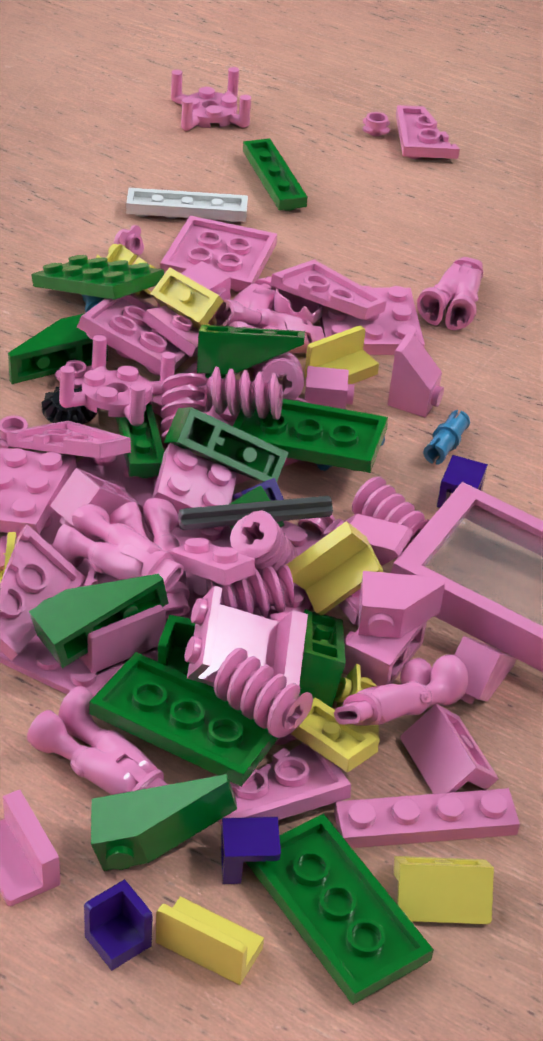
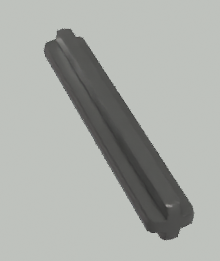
(230, 514)

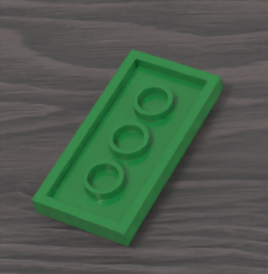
(97, 277)
(320, 434)
(182, 718)
(342, 910)

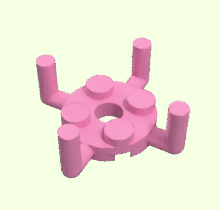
(210, 106)
(118, 391)

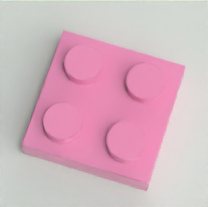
(193, 481)

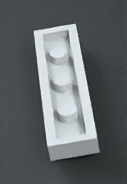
(185, 204)

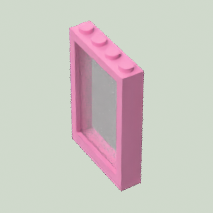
(489, 569)

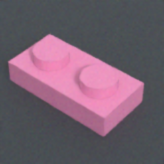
(213, 562)

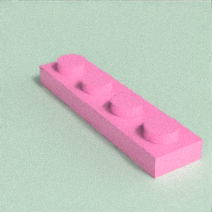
(426, 818)

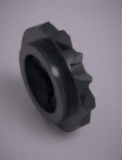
(56, 413)

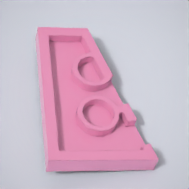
(421, 136)
(329, 288)
(71, 439)
(30, 577)
(290, 785)

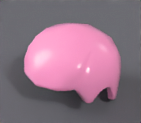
(297, 306)

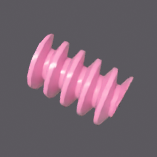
(293, 380)
(180, 392)
(244, 394)
(382, 502)
(262, 539)
(259, 591)
(260, 694)

